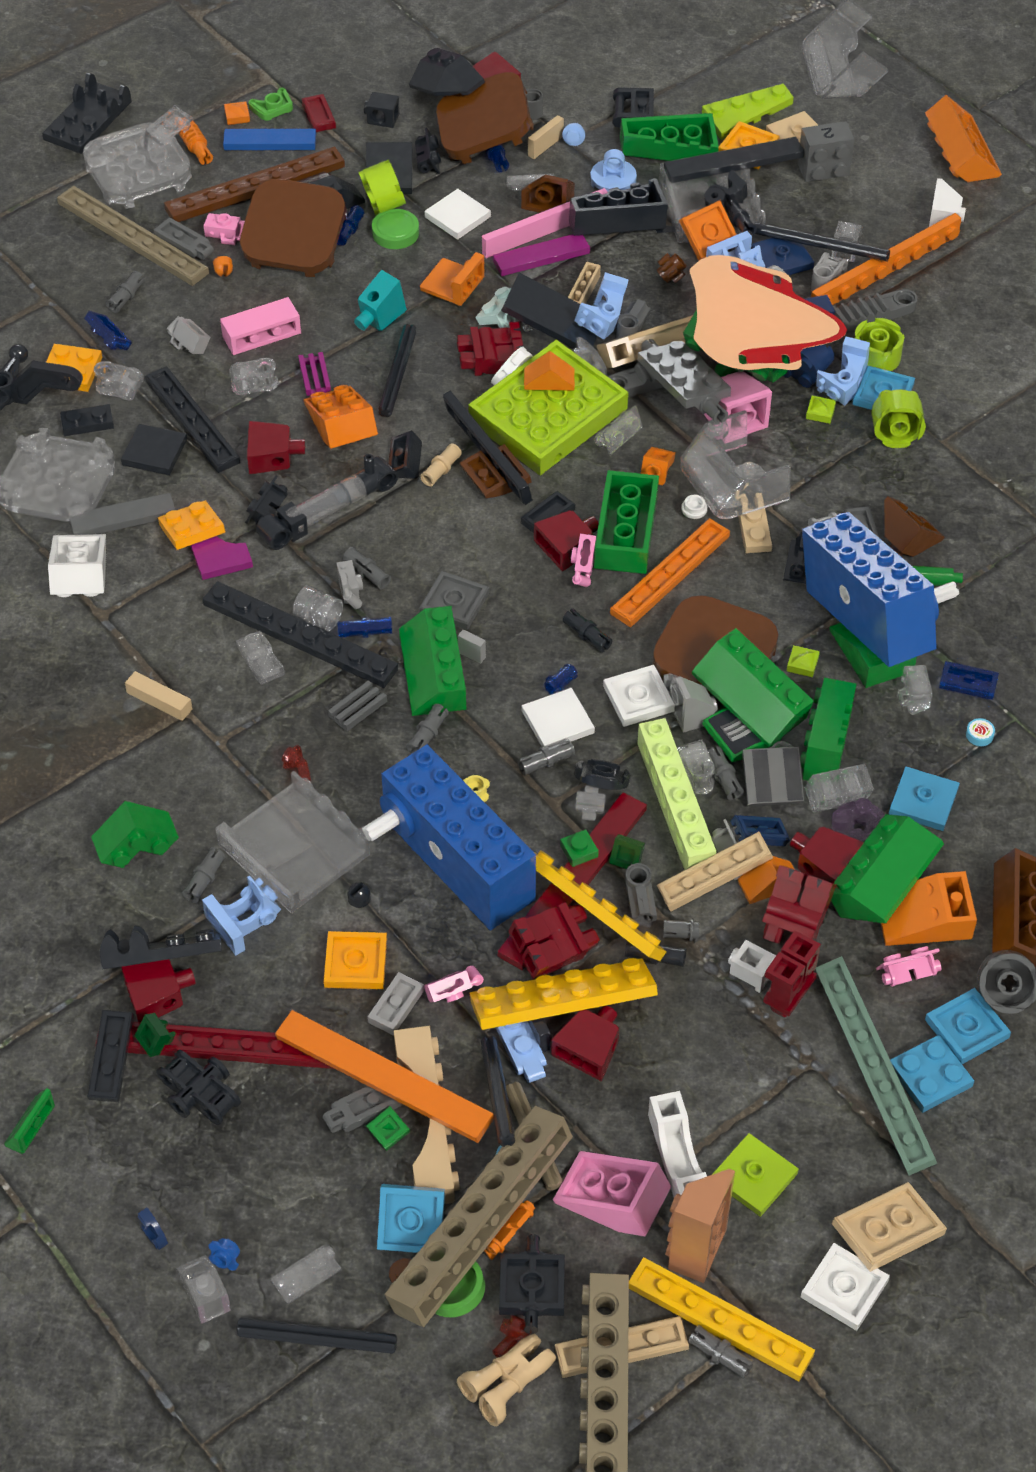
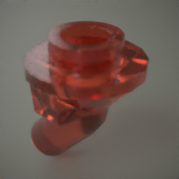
(294, 758)
(514, 1332)

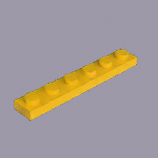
(601, 909)
(721, 1319)

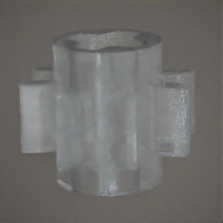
(590, 803)

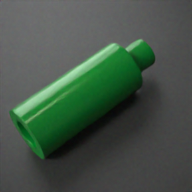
(939, 575)

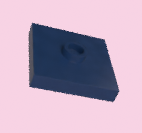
(787, 255)

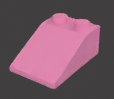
(614, 1191)

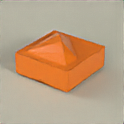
(237, 113)

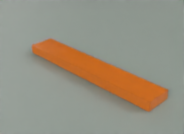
(669, 572)

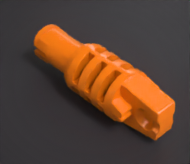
(196, 143)

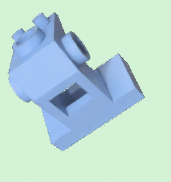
(743, 250)
(603, 315)
(853, 366)
(224, 917)

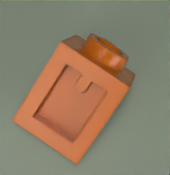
(657, 462)

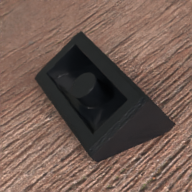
(405, 455)

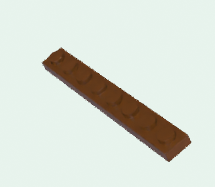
(244, 187)

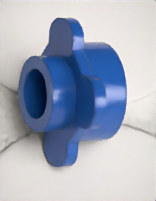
(224, 1254)

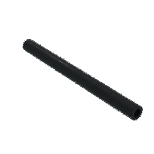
(822, 242)

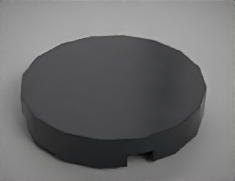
(602, 774)

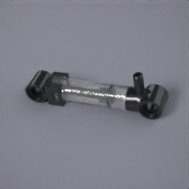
(294, 520)

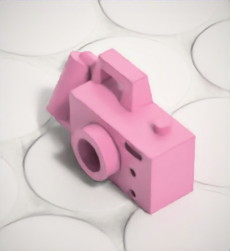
(223, 227)
(584, 558)
(453, 985)

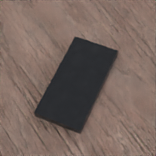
(545, 311)

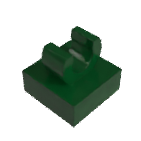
(626, 851)
(153, 1034)

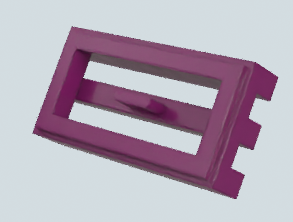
(312, 361)

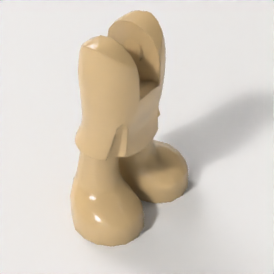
(513, 1372)

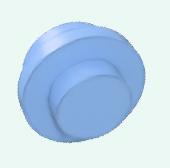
(573, 134)

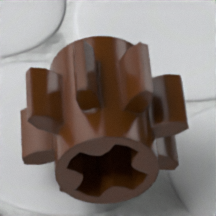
(671, 268)

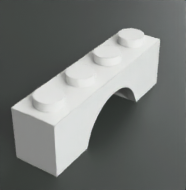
(673, 1139)

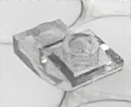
(589, 354)
(260, 658)

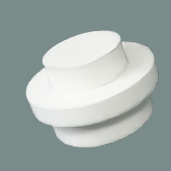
(694, 507)

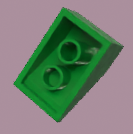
(864, 662)

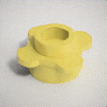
(478, 783)

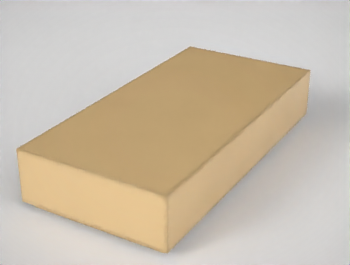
(545, 137)

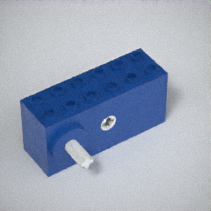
(872, 589)
(456, 836)

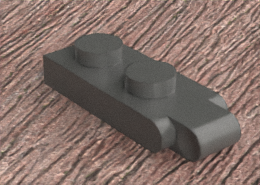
(184, 239)
(357, 1109)

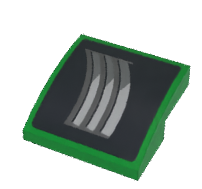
(732, 734)

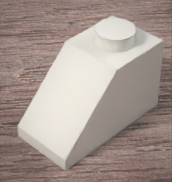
(946, 203)

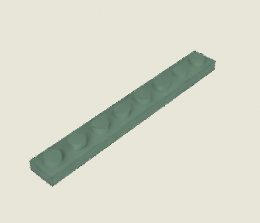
(876, 1066)

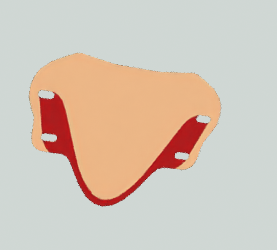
(755, 316)

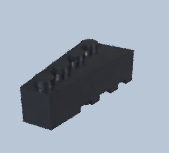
(619, 210)

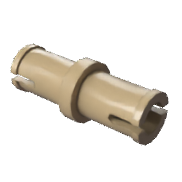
(441, 464)

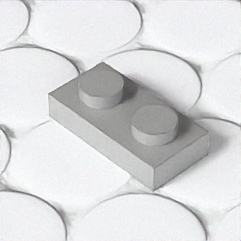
(395, 1003)

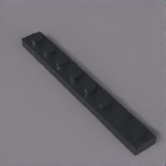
(300, 634)

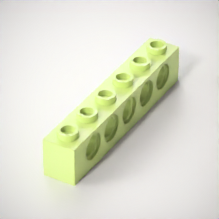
(674, 793)

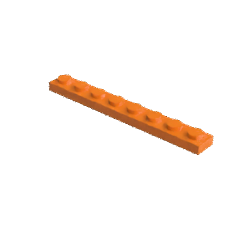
(900, 255)

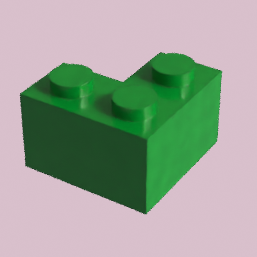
(131, 830)

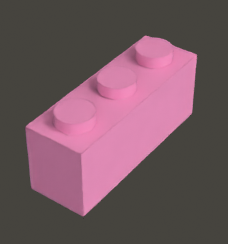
(260, 326)

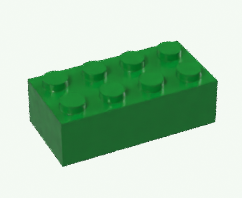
(626, 522)

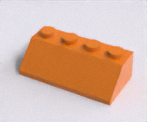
(961, 141)

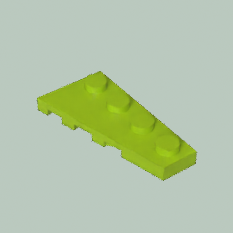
(747, 108)

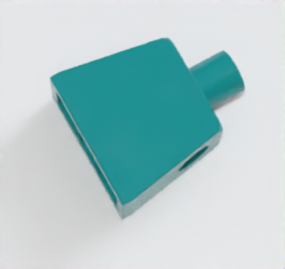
(380, 302)

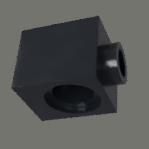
(382, 109)

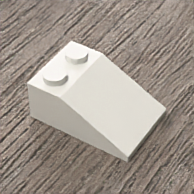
(77, 565)

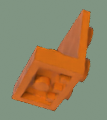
(454, 281)

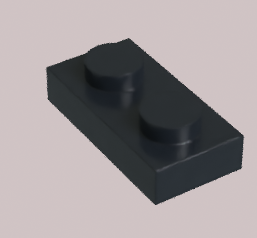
(87, 420)

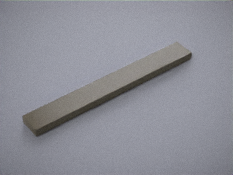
(133, 235)

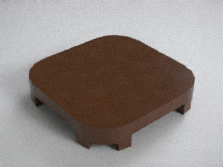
(485, 117)
(293, 226)
(699, 625)

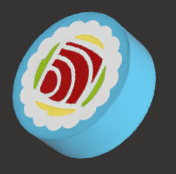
(980, 732)

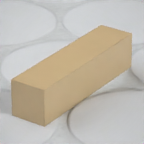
(585, 283)
(158, 696)

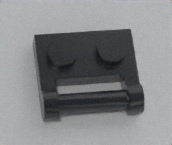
(641, 103)

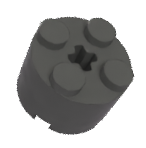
(997, 967)

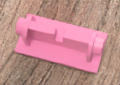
(898, 968)

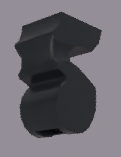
(736, 190)

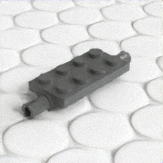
(686, 377)

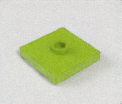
(758, 1174)

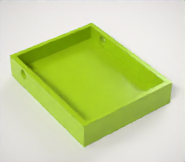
(548, 424)

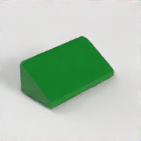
(31, 1122)

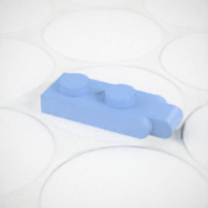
(523, 1050)

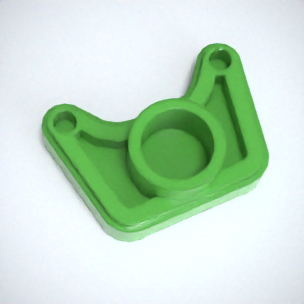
(273, 105)

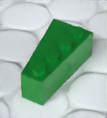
(669, 136)
(829, 727)

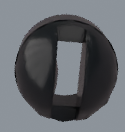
(361, 898)

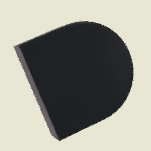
(541, 1033)

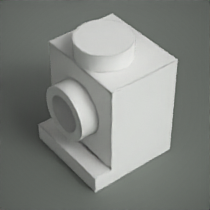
(750, 964)

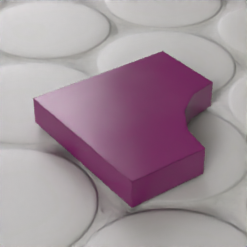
(217, 557)

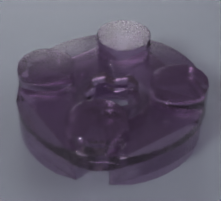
(854, 812)

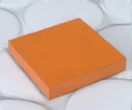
(707, 228)

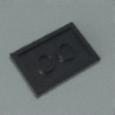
(399, 156)

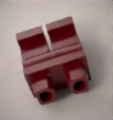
(488, 347)
(788, 913)
(552, 939)
(791, 973)

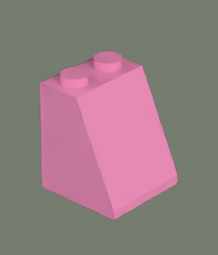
(749, 396)

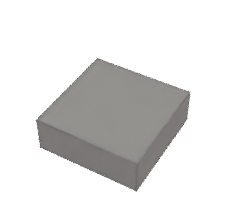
(472, 646)

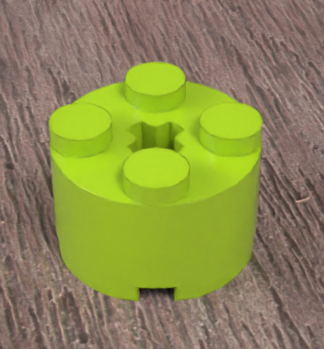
(382, 187)
(885, 342)
(898, 418)

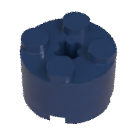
(812, 360)

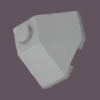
(690, 702)

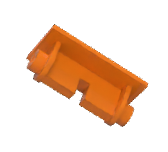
(517, 1219)

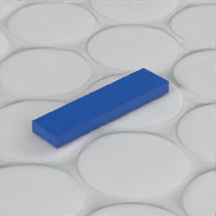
(269, 139)

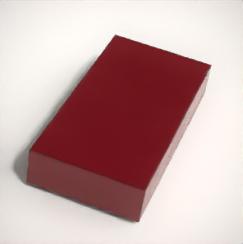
(318, 113)

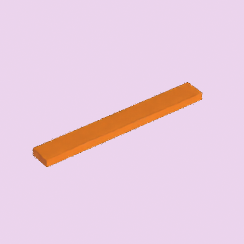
(385, 1076)

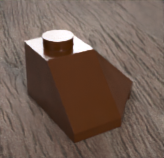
(546, 193)
(907, 530)

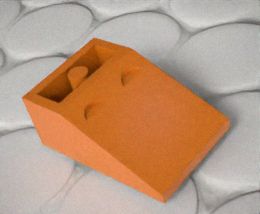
(341, 416)
(933, 911)

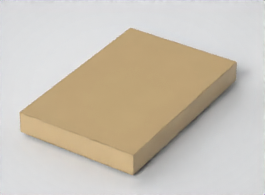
(889, 1226)

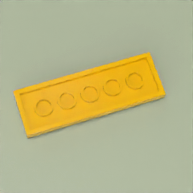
(562, 993)

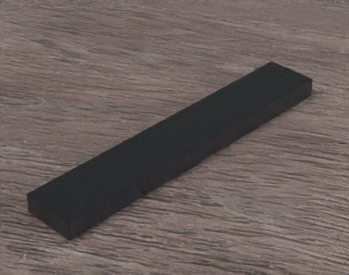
(733, 159)
(192, 419)
(486, 445)

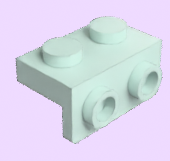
(492, 313)

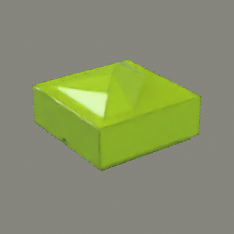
(821, 409)
(803, 661)

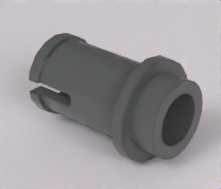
(681, 929)

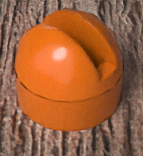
(223, 265)

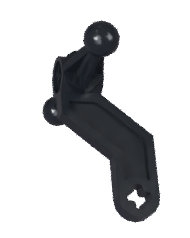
(36, 376)

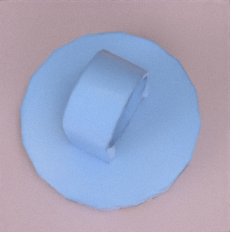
(613, 172)

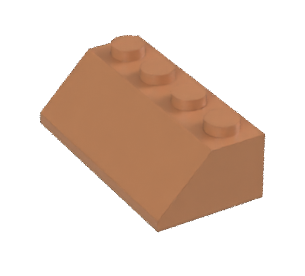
(699, 1224)

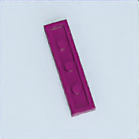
(541, 254)

